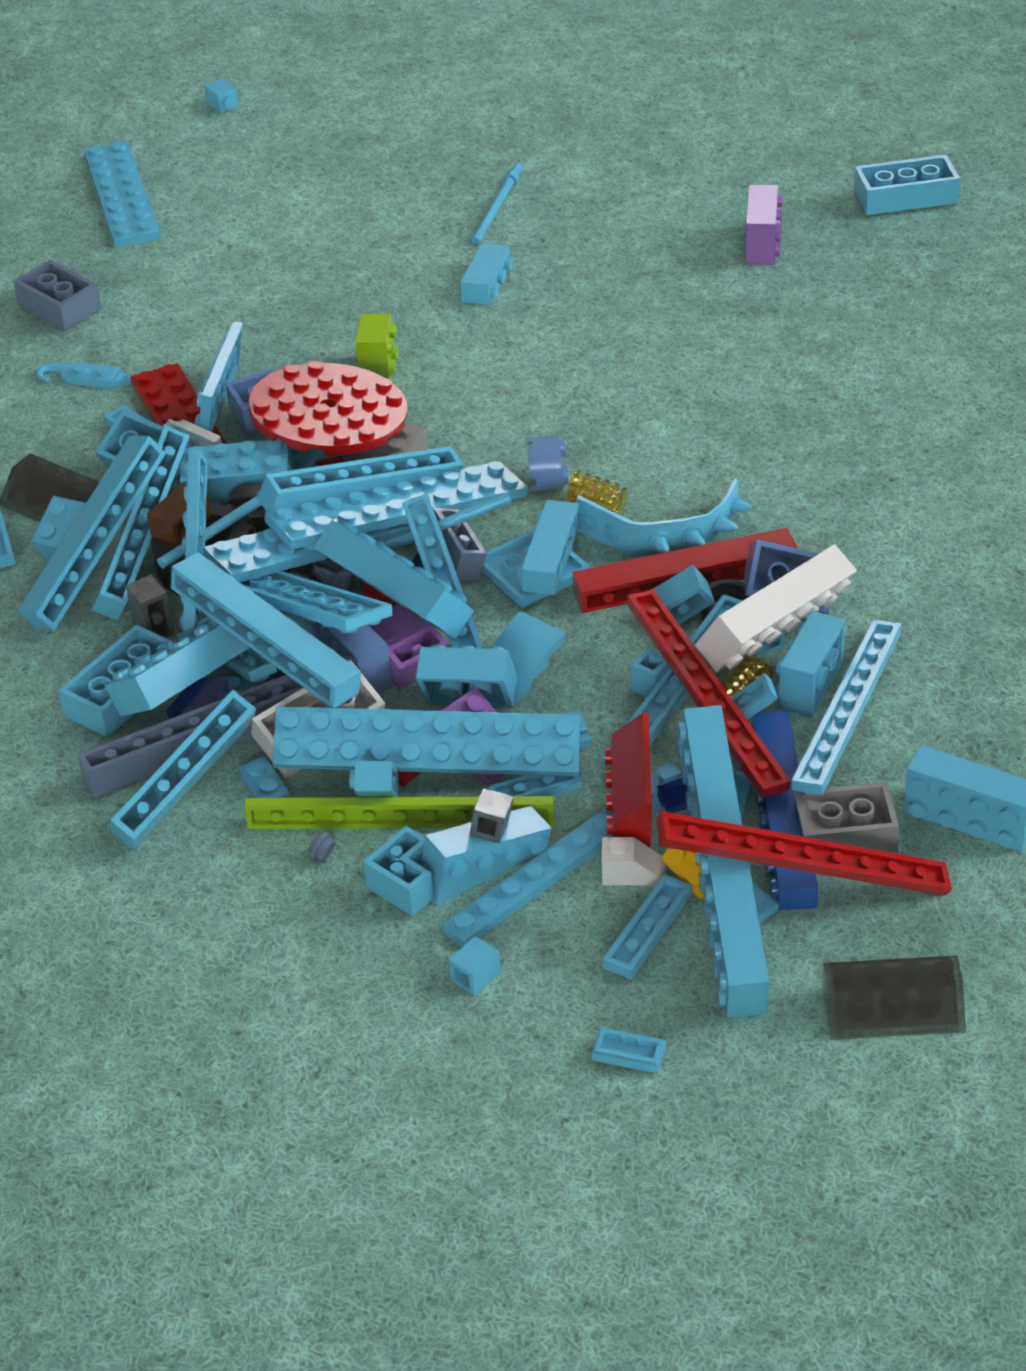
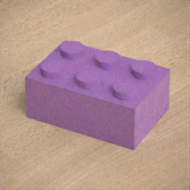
(763, 224)

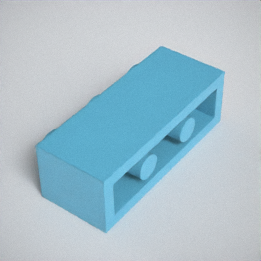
(485, 274)

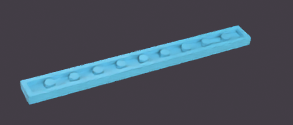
(846, 708)
(539, 873)

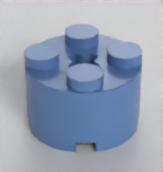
(546, 463)

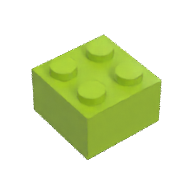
(376, 344)

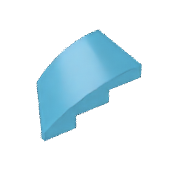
(530, 647)

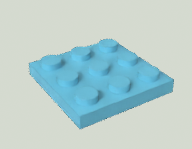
(502, 568)

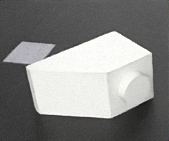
(630, 862)

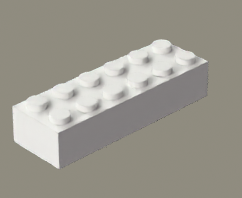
(775, 609)

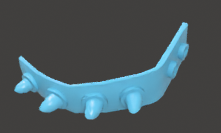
(661, 536)

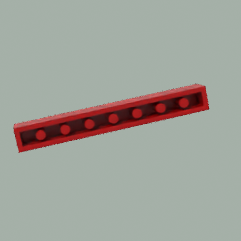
(612, 583)

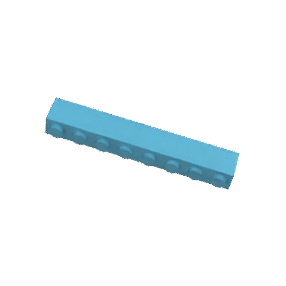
(340, 479)
(136, 531)
(91, 533)
(266, 630)

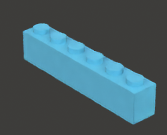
(182, 770)

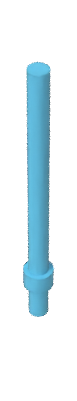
(510, 179)
(453, 520)
(213, 529)

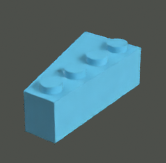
(465, 861)

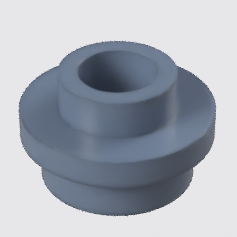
(321, 847)

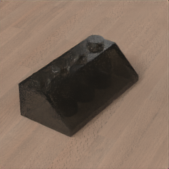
(37, 480)
(894, 997)

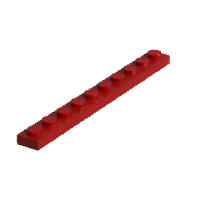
(708, 691)
(802, 853)

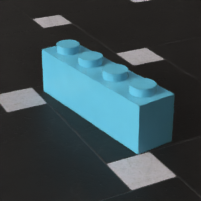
(549, 547)

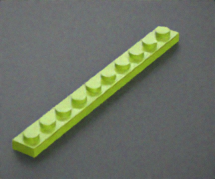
(375, 812)

